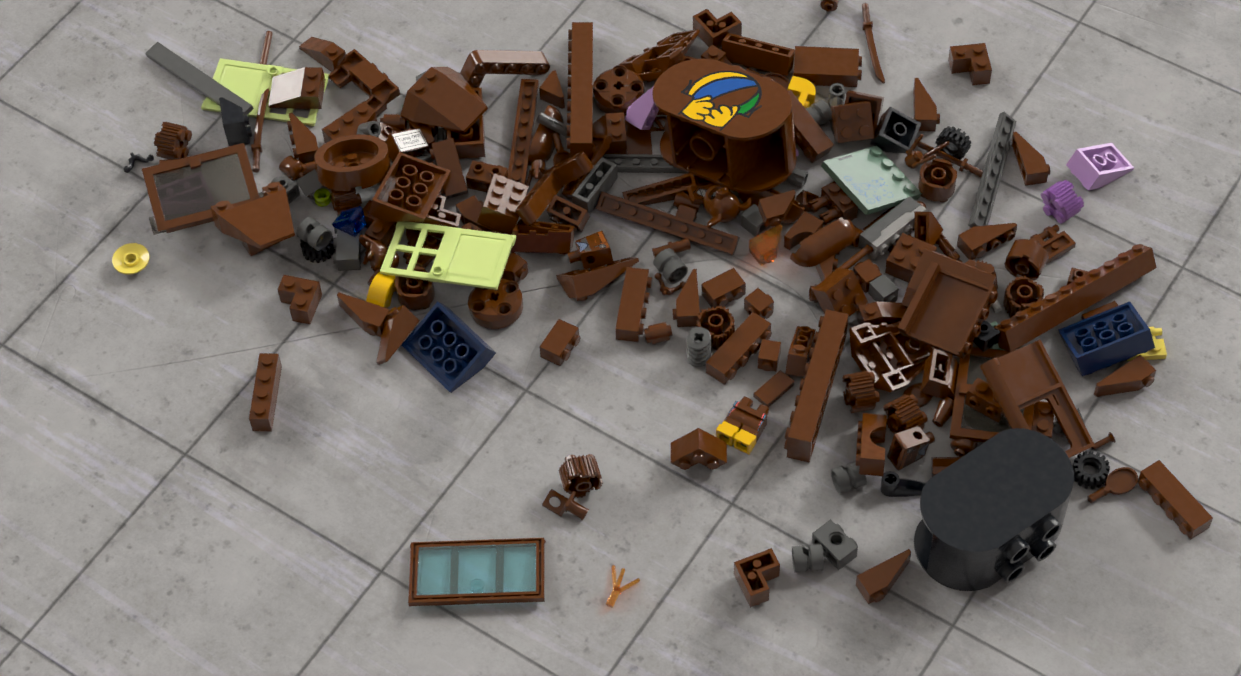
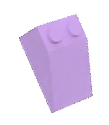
(1098, 165)

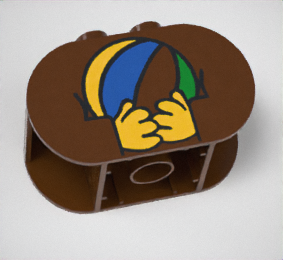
(726, 125)

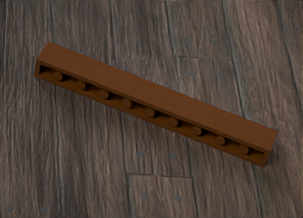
(581, 88)
(1075, 297)

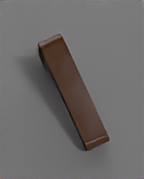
(502, 62)
(550, 184)

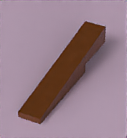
(665, 190)

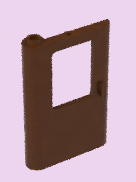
(1028, 378)

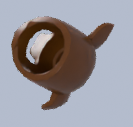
(724, 206)

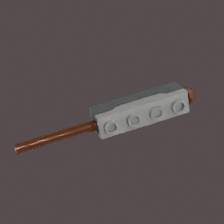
(886, 231)

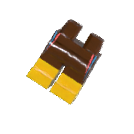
(743, 425)

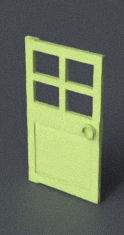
(249, 83)
(462, 259)

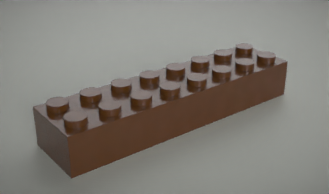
(816, 385)

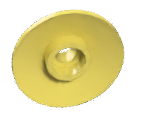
(130, 258)

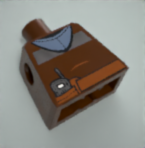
(592, 251)
(909, 447)

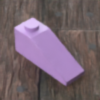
(642, 111)

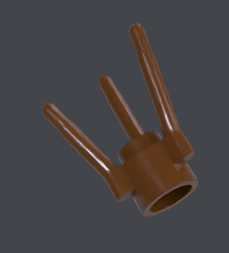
(916, 158)
(538, 168)

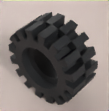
(958, 141)
(312, 254)
(1090, 479)

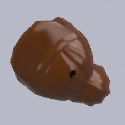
(376, 254)

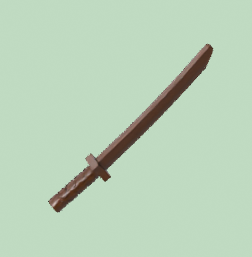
(867, 26)
(256, 147)
(962, 164)

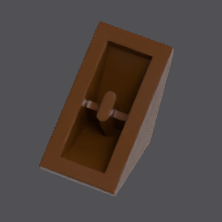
(551, 91)
(926, 227)

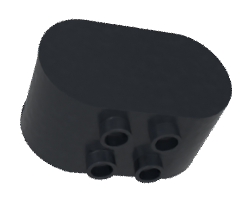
(994, 510)

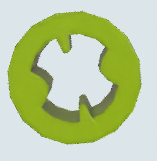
(322, 202)

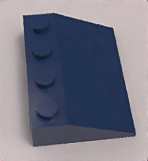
(1107, 338)
(448, 347)

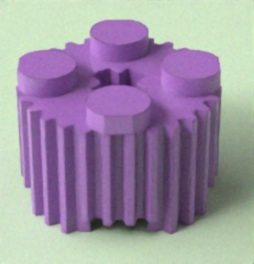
(1061, 201)

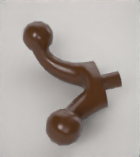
(665, 290)

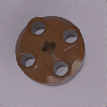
(617, 89)
(496, 307)

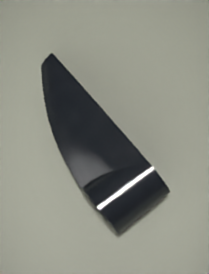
(900, 487)

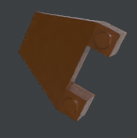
(258, 221)

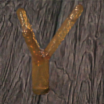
(616, 586)

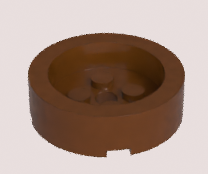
(352, 162)

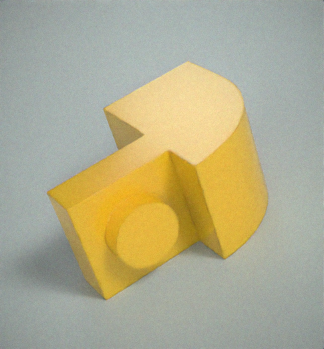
(803, 90)
(381, 290)

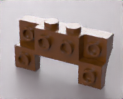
(367, 78)

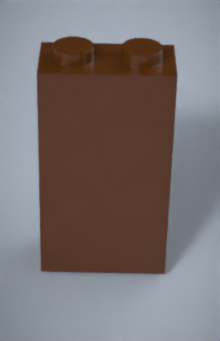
(828, 65)

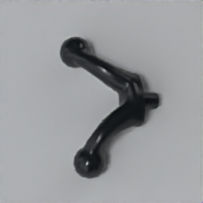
(133, 158)

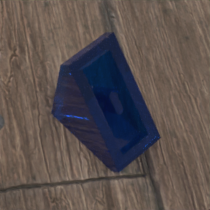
(350, 221)

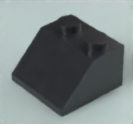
(235, 123)
(895, 132)

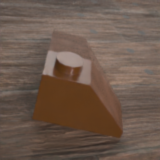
(582, 283)

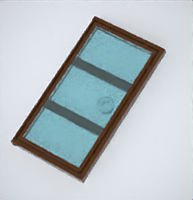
(477, 572)

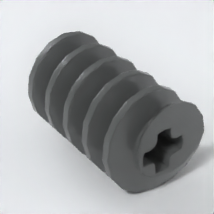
(698, 346)

